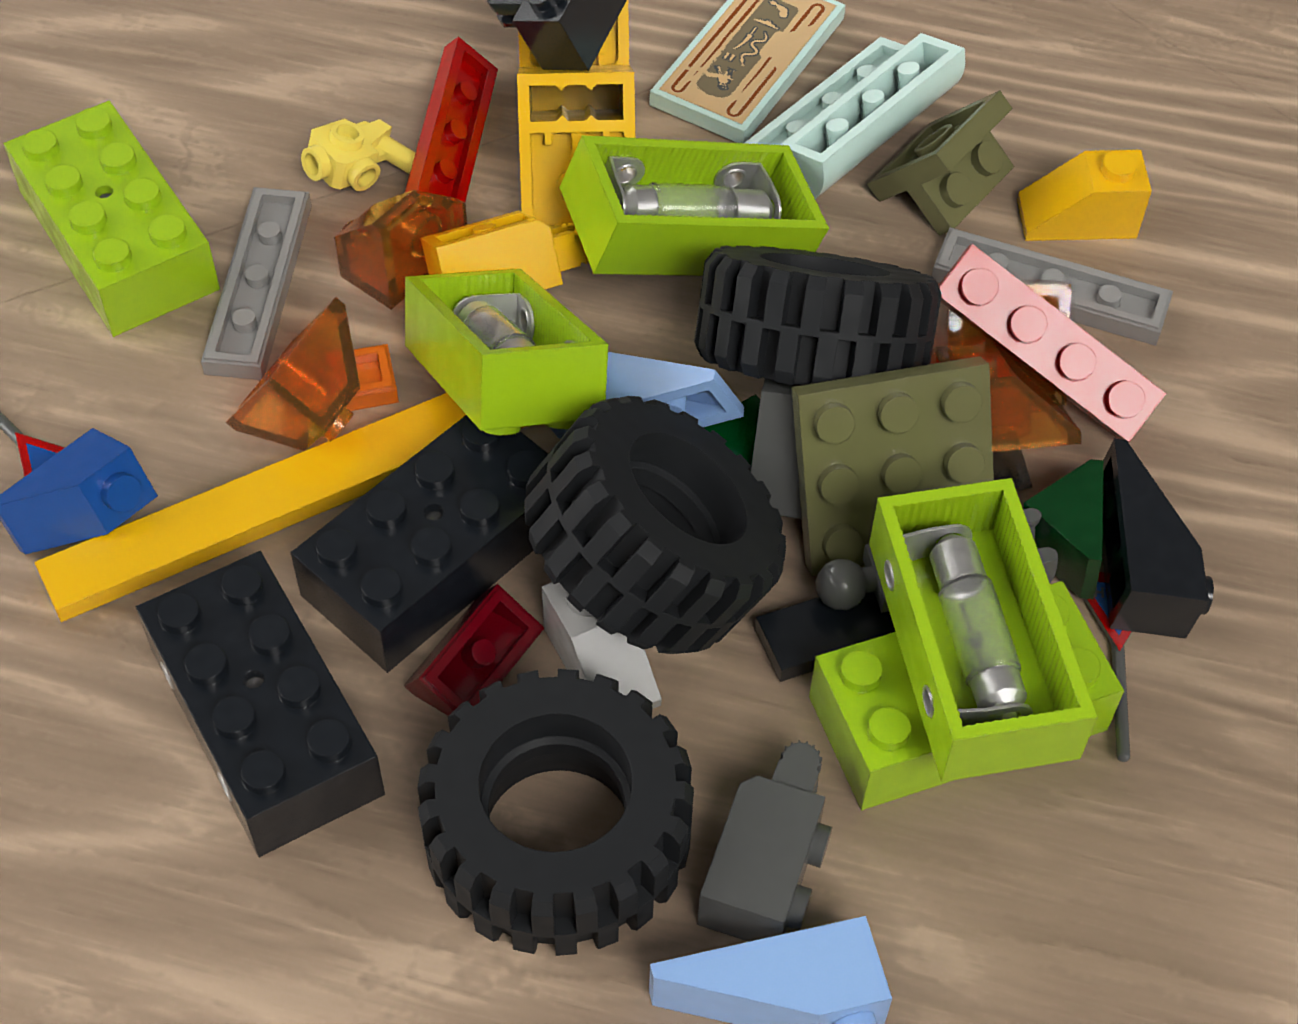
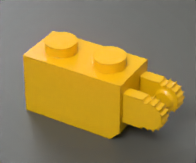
(505, 244)

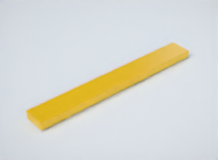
(239, 510)

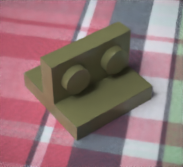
(950, 163)

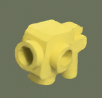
(349, 153)

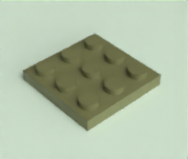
(882, 440)

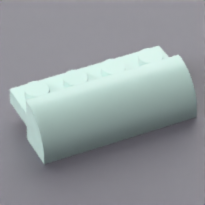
(863, 106)

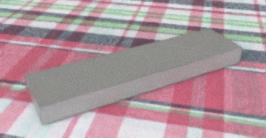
(257, 284)
(1097, 296)

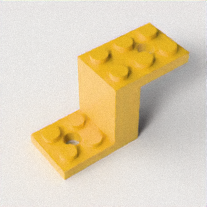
(562, 107)

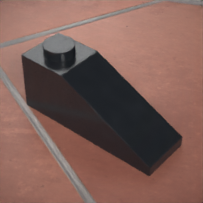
(1148, 553)

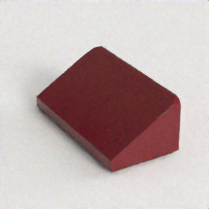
(475, 651)

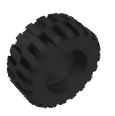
(813, 315)
(654, 525)
(540, 729)

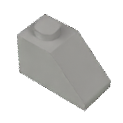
(594, 650)

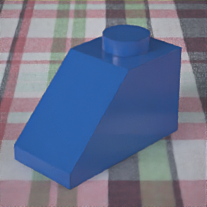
(76, 494)

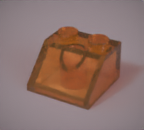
(1021, 407)

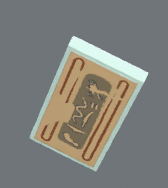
(744, 63)

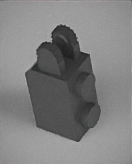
(765, 850)

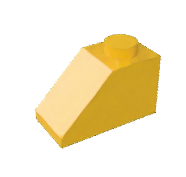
(1088, 198)

